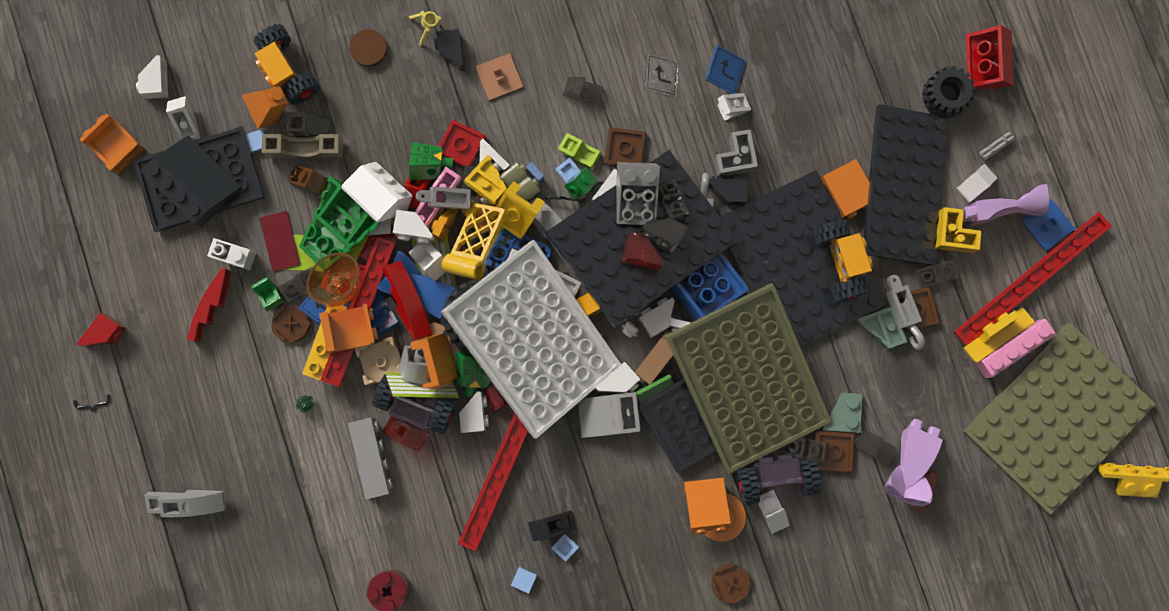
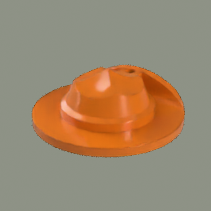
(737, 520)

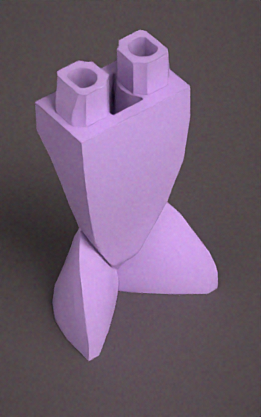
(1033, 203)
(917, 455)

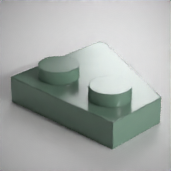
(884, 328)
(846, 414)

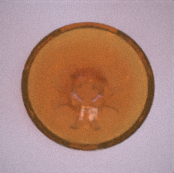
(334, 280)

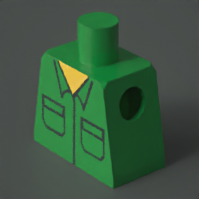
(427, 162)
(470, 373)

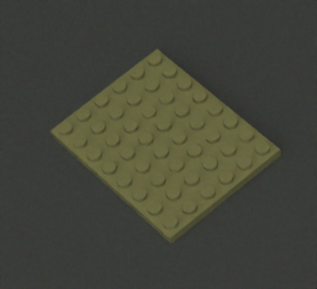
(748, 378)
(1059, 418)

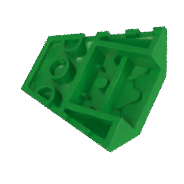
(337, 223)

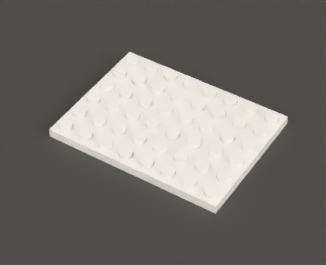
(532, 338)

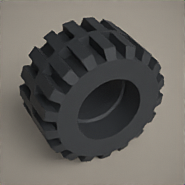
(957, 80)

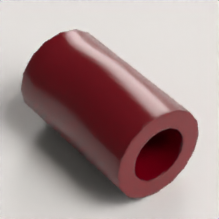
(495, 398)

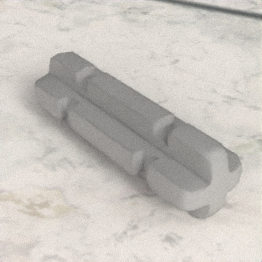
(997, 146)

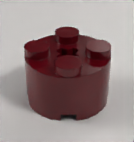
(377, 590)

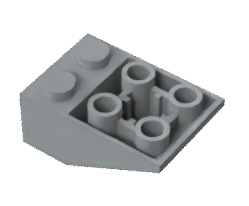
(637, 192)
(609, 415)

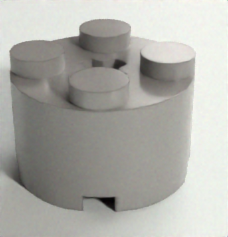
(414, 366)

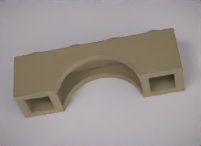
(290, 147)

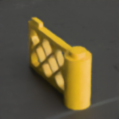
(469, 264)

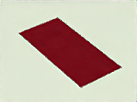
(279, 241)

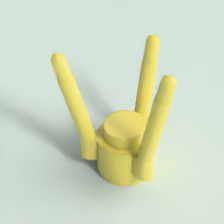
(428, 21)

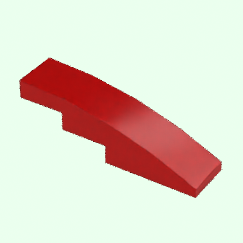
(213, 297)
(408, 301)

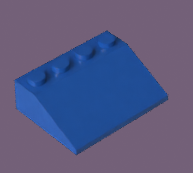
(710, 287)

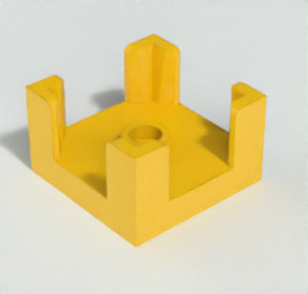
(519, 211)

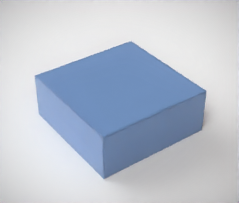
(535, 173)

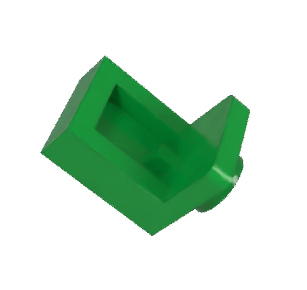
(581, 183)
(267, 293)

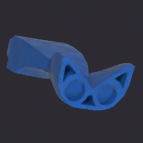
(430, 292)

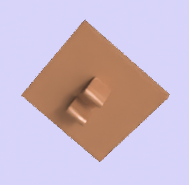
(499, 77)

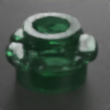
(305, 403)

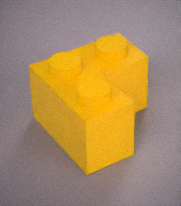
(952, 236)

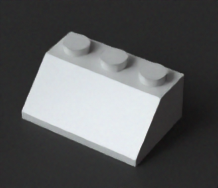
(377, 192)

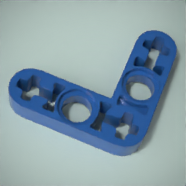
(513, 243)

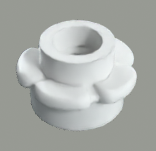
(630, 329)

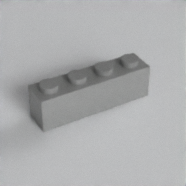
(370, 458)

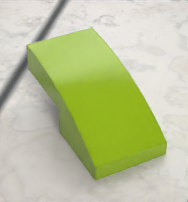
(579, 151)

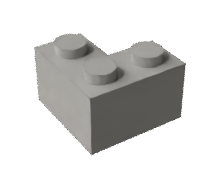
(742, 157)

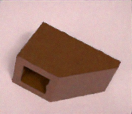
(308, 180)

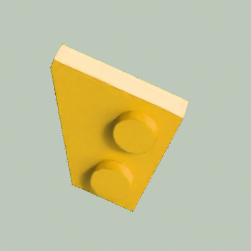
(486, 181)

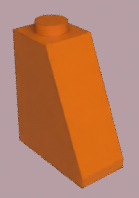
(265, 106)

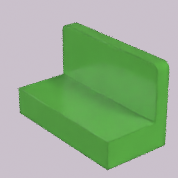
(654, 388)

